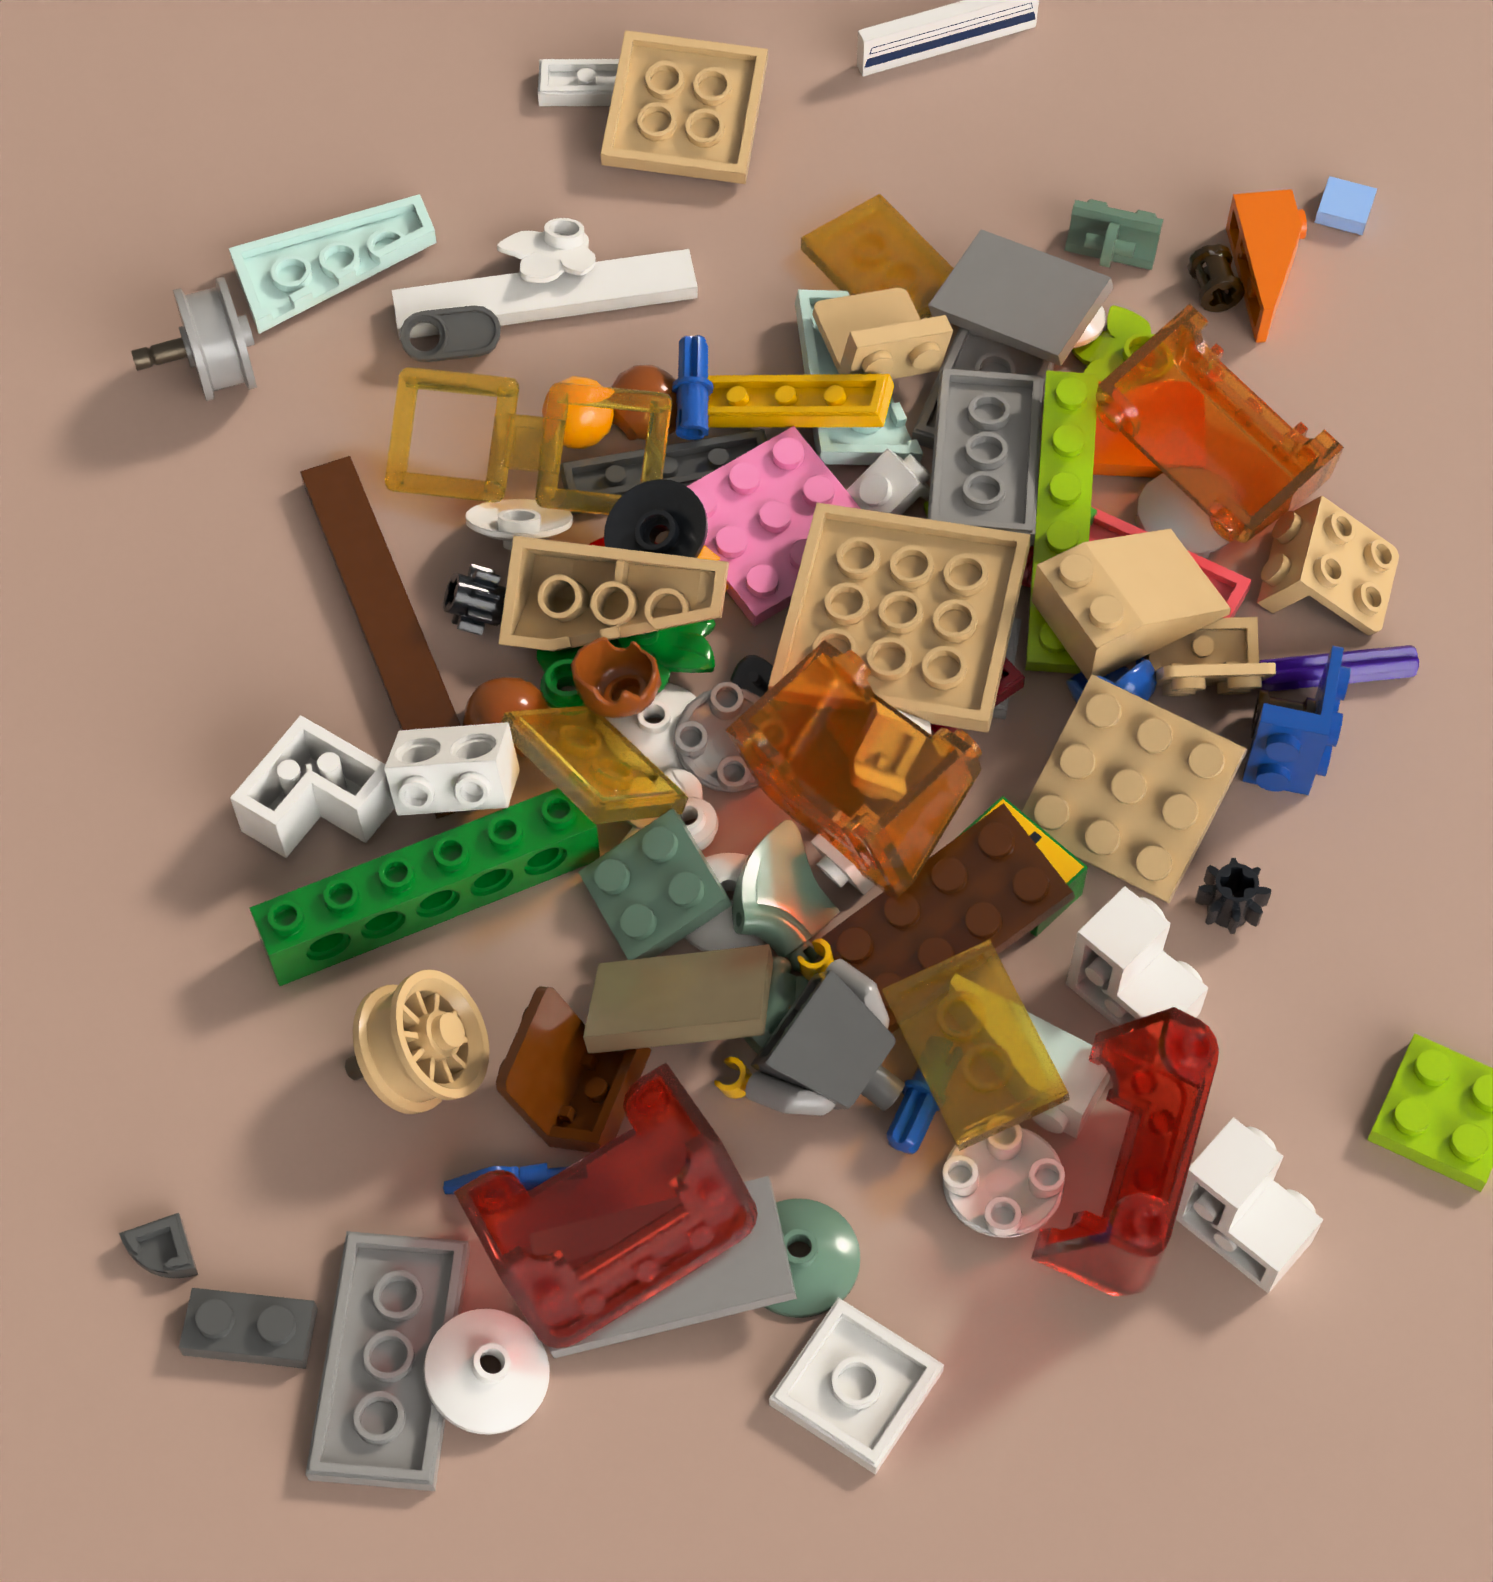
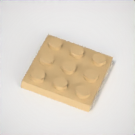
(684, 107)
(1132, 787)

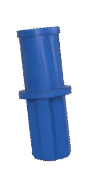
(692, 388)
(912, 1116)

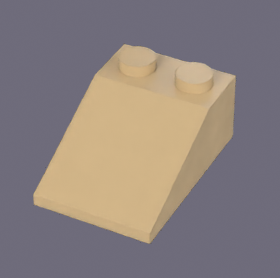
(1124, 598)

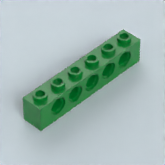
(424, 884)

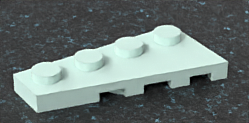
(320, 260)
(847, 444)

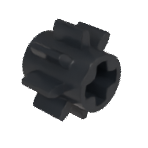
(475, 599)
(1238, 881)

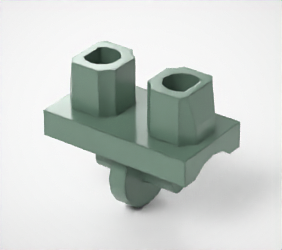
(1114, 234)

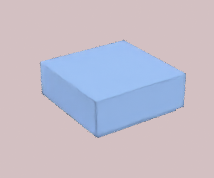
(1345, 205)

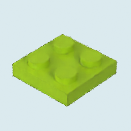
(1440, 1113)

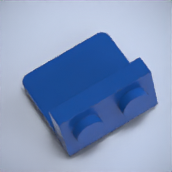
(1298, 744)

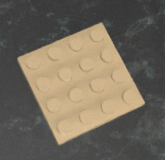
(915, 602)

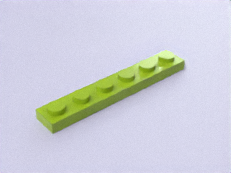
(1062, 496)

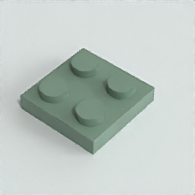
(655, 887)

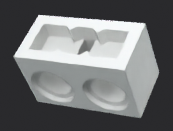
(452, 769)

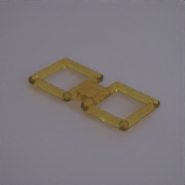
(520, 440)

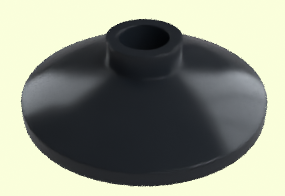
(658, 508)

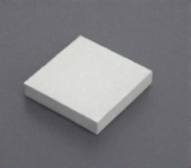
(856, 1385)

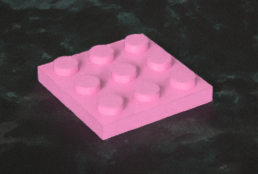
(762, 518)

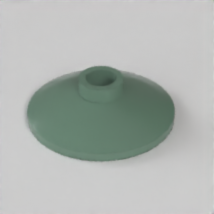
(831, 1264)

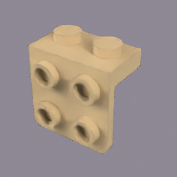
(881, 334)
(1334, 561)
(1215, 655)

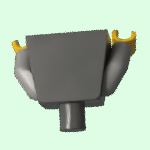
(824, 1046)

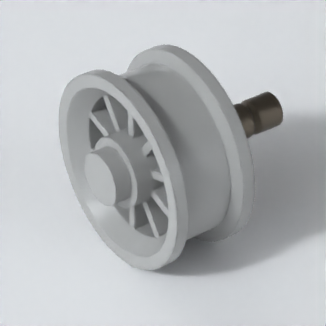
(209, 338)

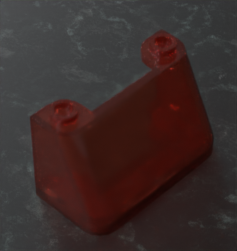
(1164, 1078)
(616, 1219)

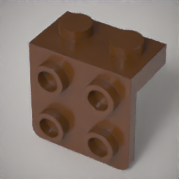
(557, 1085)

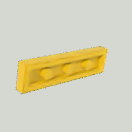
(799, 400)

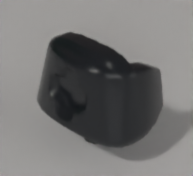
(752, 674)

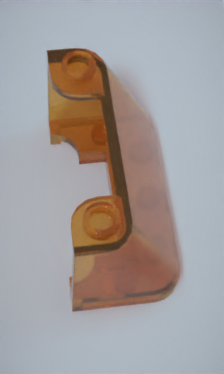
(1213, 431)
(856, 766)

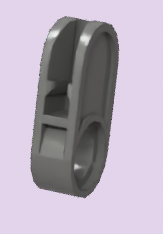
(462, 331)

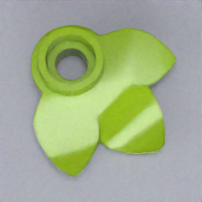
(1122, 338)

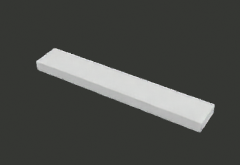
(513, 300)

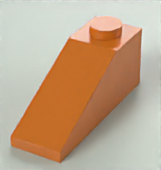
(1264, 242)

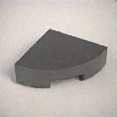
(161, 1247)

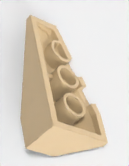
(577, 592)

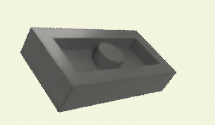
(248, 1328)

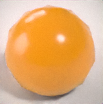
(584, 424)

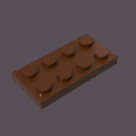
(972, 890)

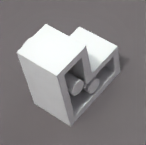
(311, 778)
(1123, 966)
(1242, 1210)

